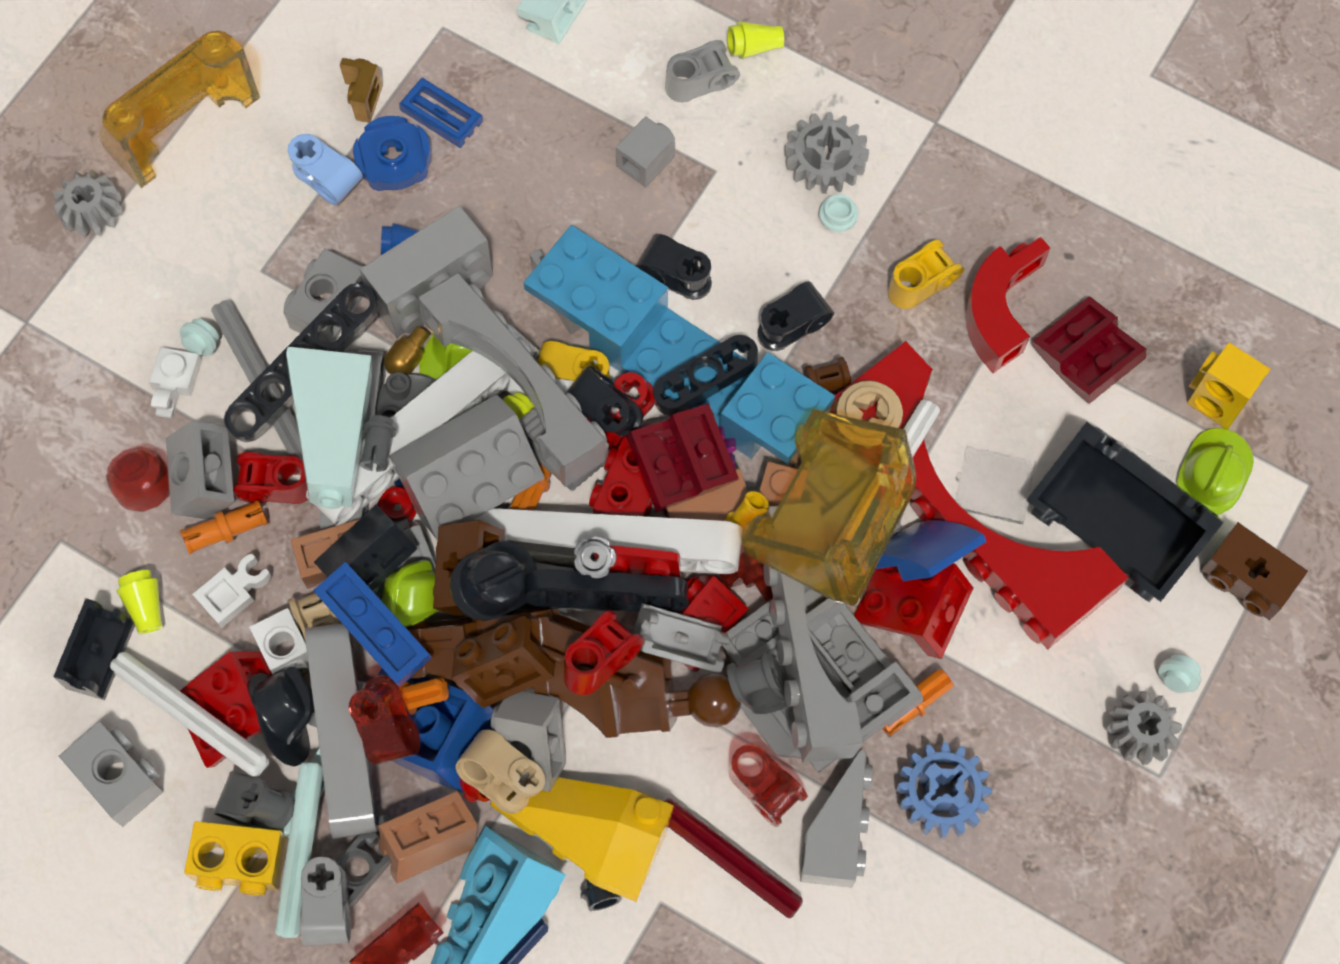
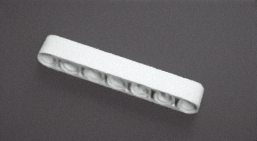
(451, 395)
(702, 544)

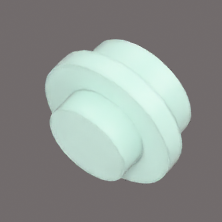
(838, 213)
(199, 337)
(1180, 673)

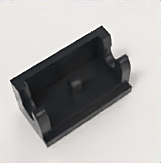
(370, 547)
(90, 649)

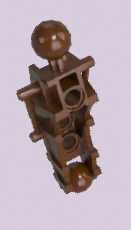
(629, 702)

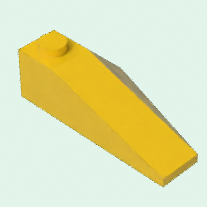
(600, 829)

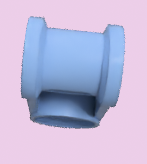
(323, 168)

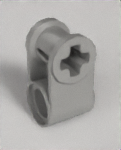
(705, 69)
(324, 912)

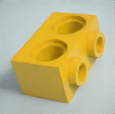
(1226, 384)
(239, 847)

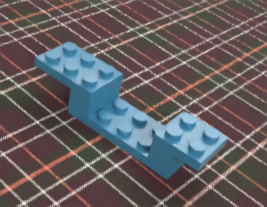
(640, 335)

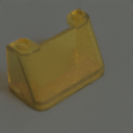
(207, 67)
(837, 506)

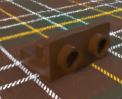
(500, 663)

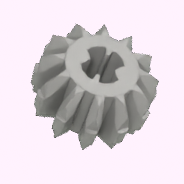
(87, 203)
(1146, 744)

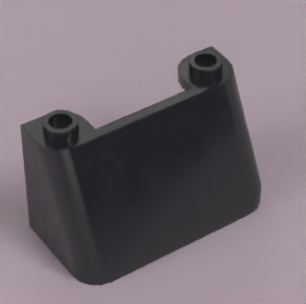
(1126, 510)

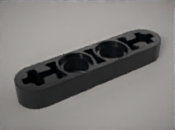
(610, 592)

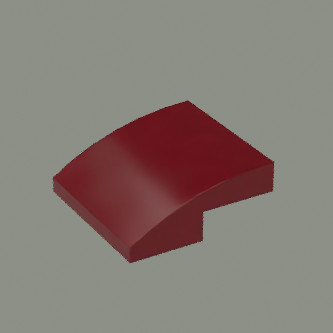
(1089, 349)
(682, 457)

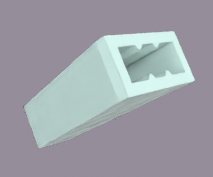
(330, 413)

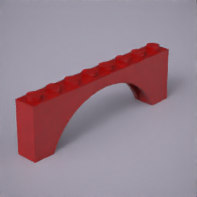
(1040, 586)

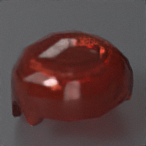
(138, 478)

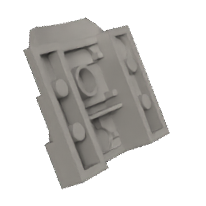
(849, 660)

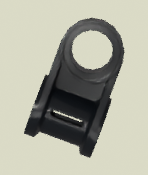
(677, 267)
(797, 313)
(601, 401)

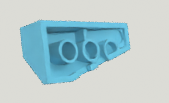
(500, 901)

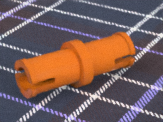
(223, 527)

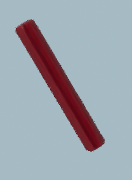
(733, 861)

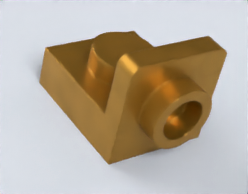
(364, 86)

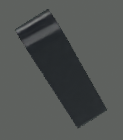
(335, 314)

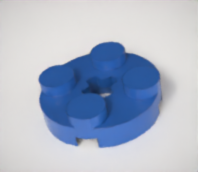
(392, 173)

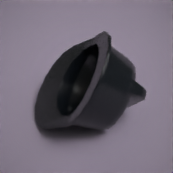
(491, 581)
(283, 711)

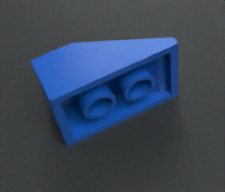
(445, 734)

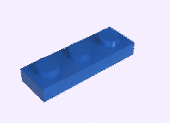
(372, 624)

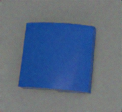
(929, 548)

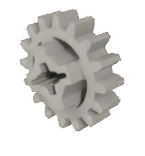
(808, 157)

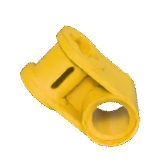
(928, 271)
(569, 361)

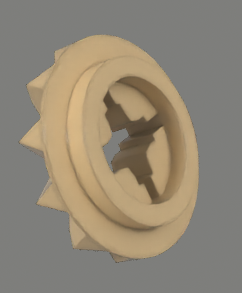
(864, 395)

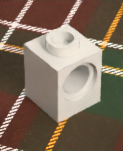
(271, 633)

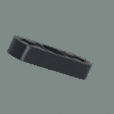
(710, 358)

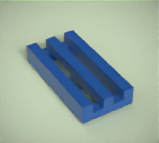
(464, 129)

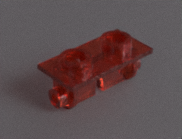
(402, 940)

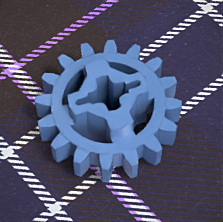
(956, 802)

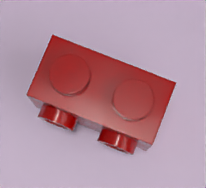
(623, 487)

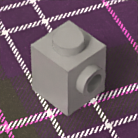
(645, 151)

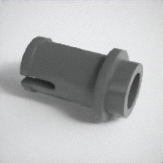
(377, 442)

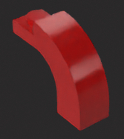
(989, 322)

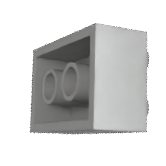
(423, 262)
(467, 465)

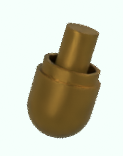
(406, 352)

